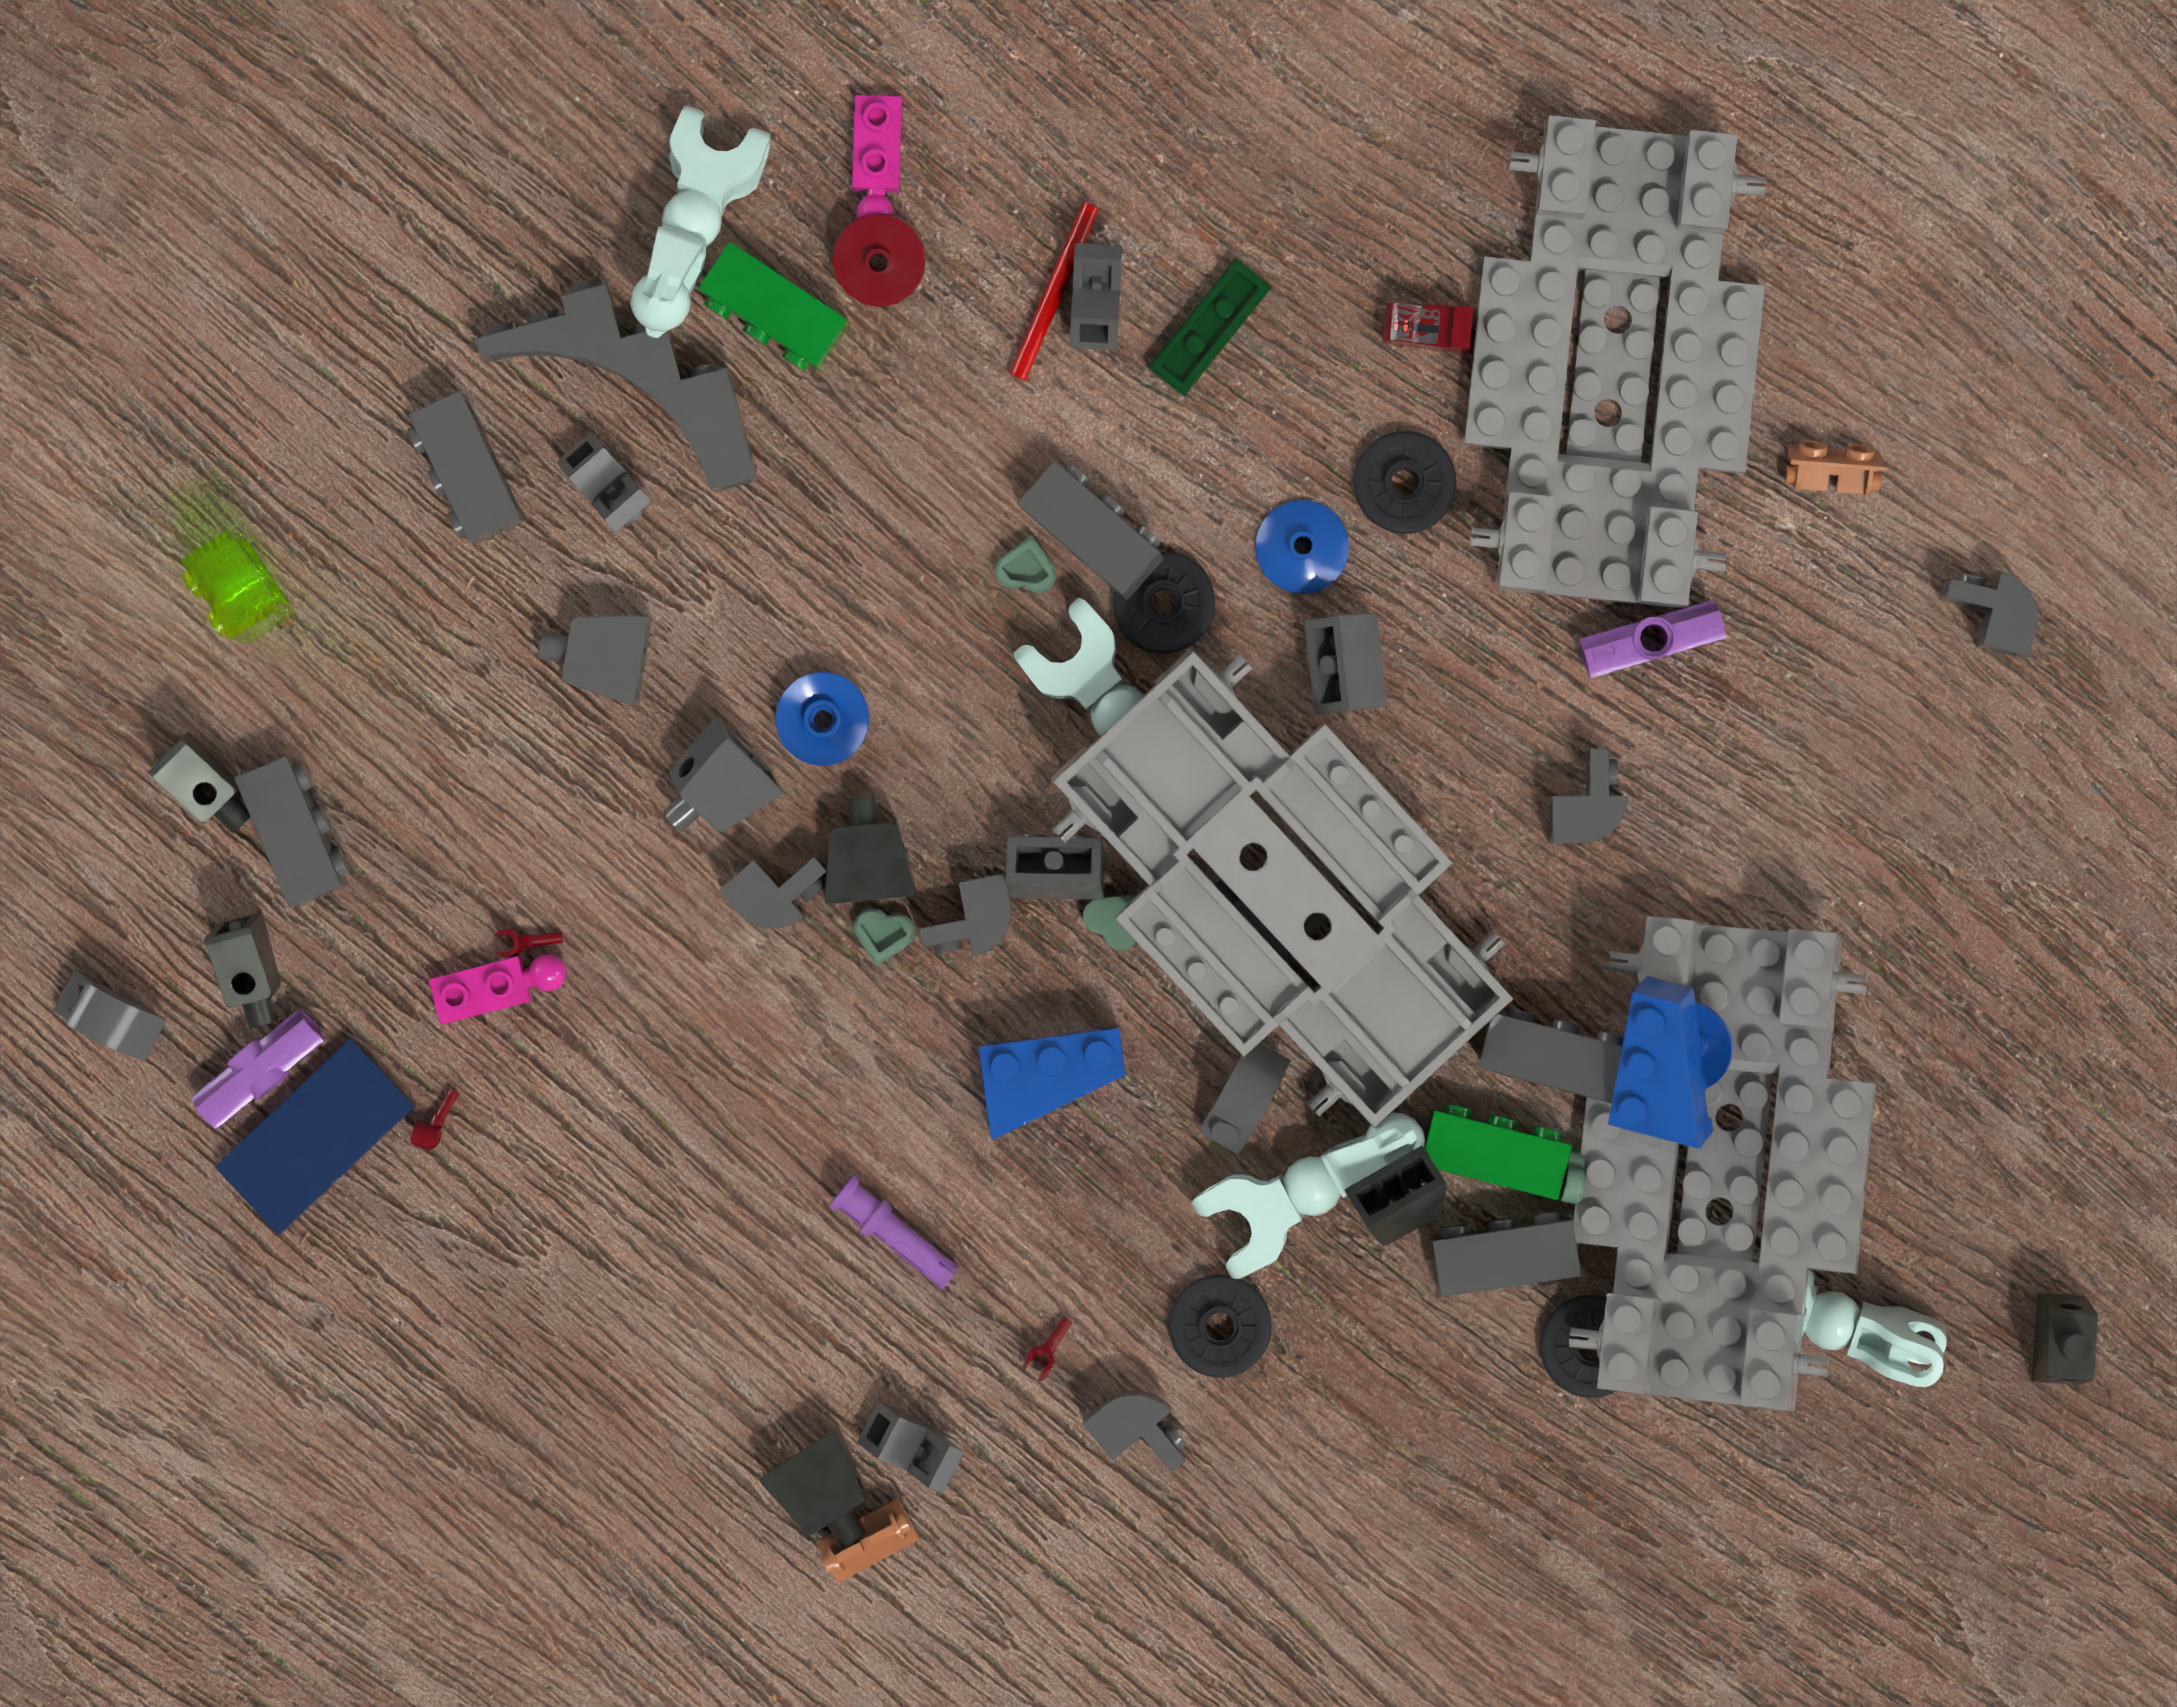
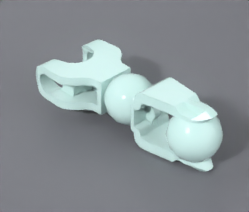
(693, 217)
(1088, 675)
(1308, 1188)
(1875, 1334)

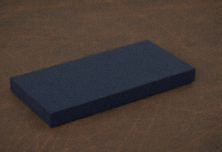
(315, 1136)

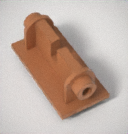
(1852, 466)
(886, 1533)

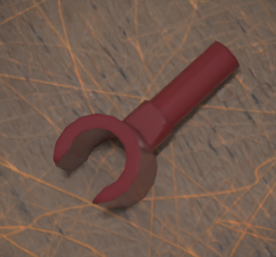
(524, 941)
(429, 1135)
(1045, 1352)

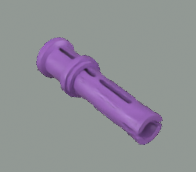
(876, 1219)

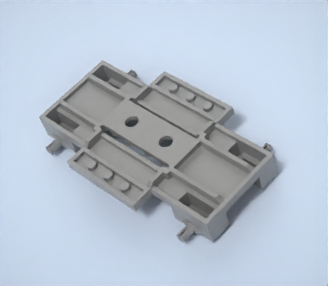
(1627, 215)
(1182, 780)
(1709, 1315)

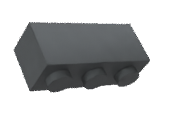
(464, 468)
(1092, 528)
(293, 830)
(1552, 1055)
(1505, 1254)

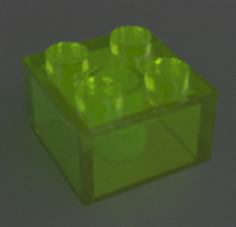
(236, 587)

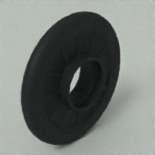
(1400, 512)
(1181, 627)
(1220, 1356)
(1564, 1363)

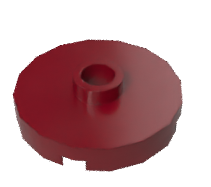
(884, 235)

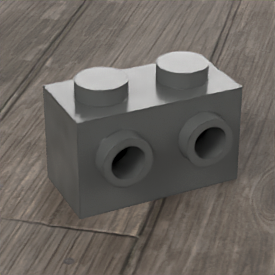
(1345, 663)
(1055, 870)

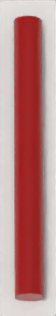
(1053, 293)

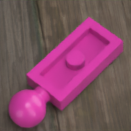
(877, 151)
(494, 986)

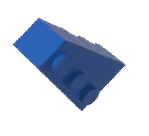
(1660, 1067)
(1046, 1072)

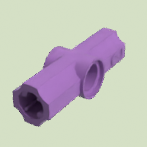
(1681, 631)
(258, 1069)

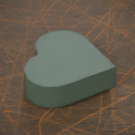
(1026, 567)
(1100, 919)
(883, 934)
(1574, 1178)

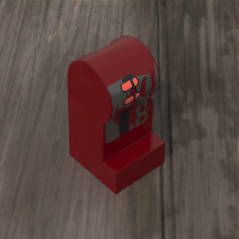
(1428, 327)

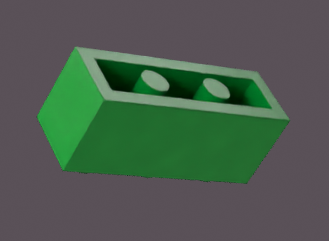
(772, 308)
(1497, 1151)

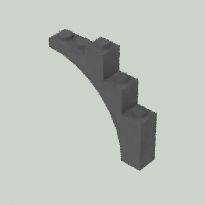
(593, 335)

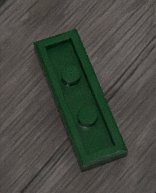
(1209, 327)

